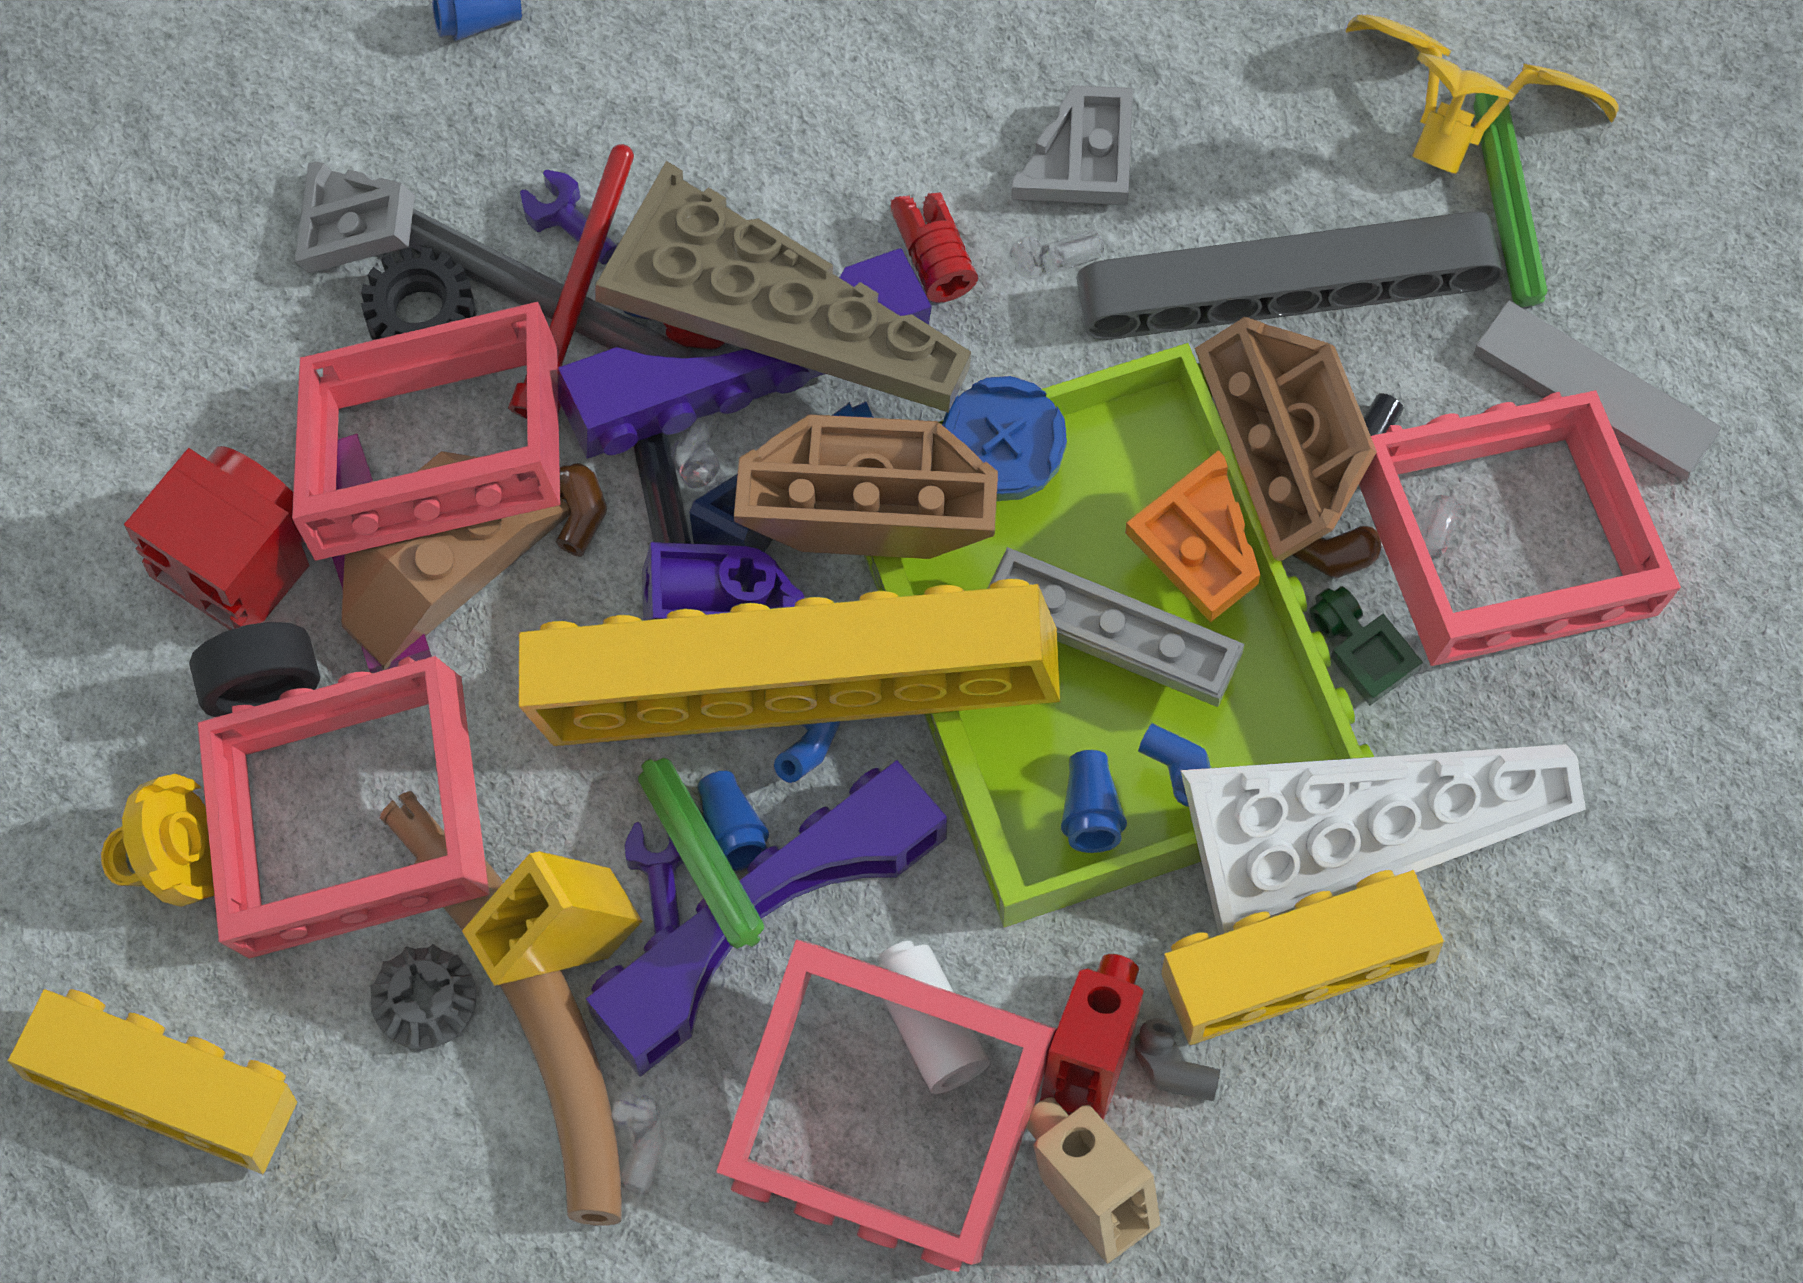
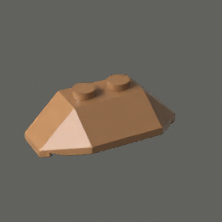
(1288, 427)
(867, 488)
(417, 583)

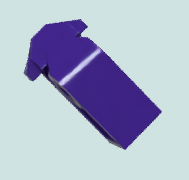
(711, 579)

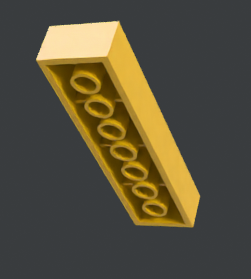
(790, 664)

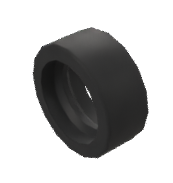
(252, 666)

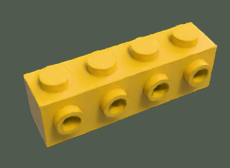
(1300, 955)
(154, 1079)

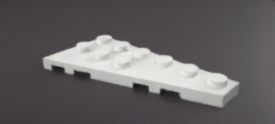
(1329, 823)

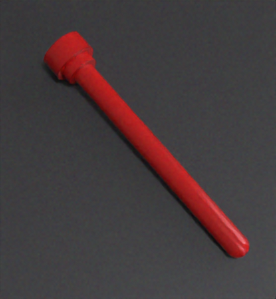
(584, 262)

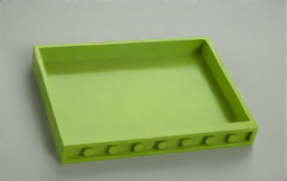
(1127, 444)

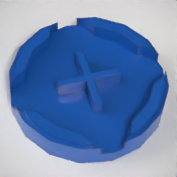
(1013, 431)

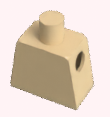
(1094, 1177)

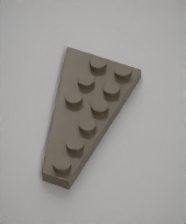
(759, 290)

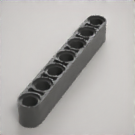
(1289, 275)

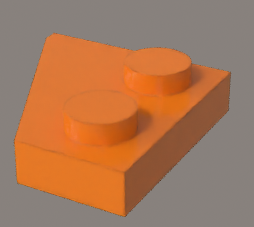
(1199, 539)

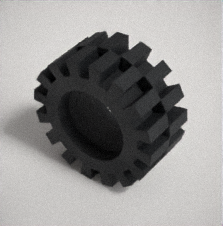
(410, 277)

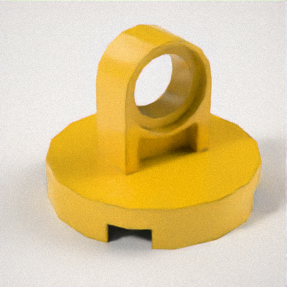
(165, 842)

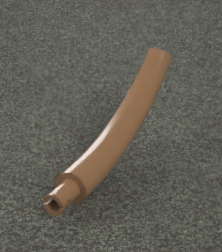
(557, 1041)

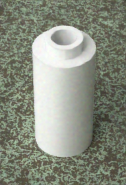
(942, 1050)

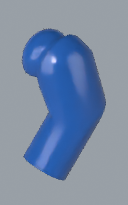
(806, 752)
(1176, 754)

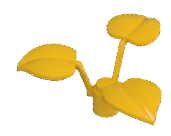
(1450, 129)

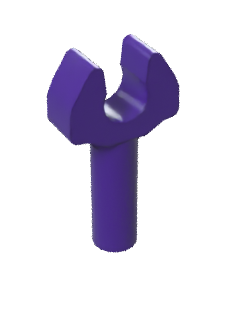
(561, 211)
(660, 873)

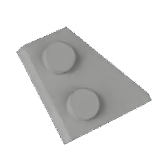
(1083, 151)
(350, 218)

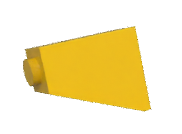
(550, 919)

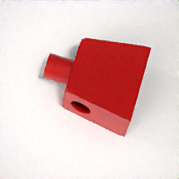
(1094, 1036)

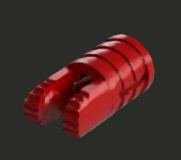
(935, 247)

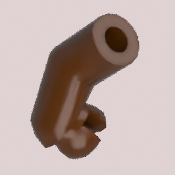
(586, 505)
(1343, 553)

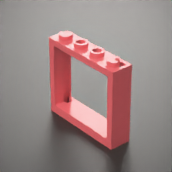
(1580, 420)
(441, 496)
(364, 902)
(822, 1203)

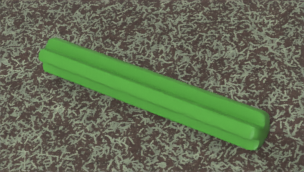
(1511, 206)
(701, 853)

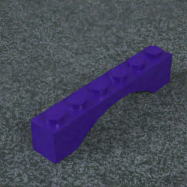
(633, 395)
(870, 834)

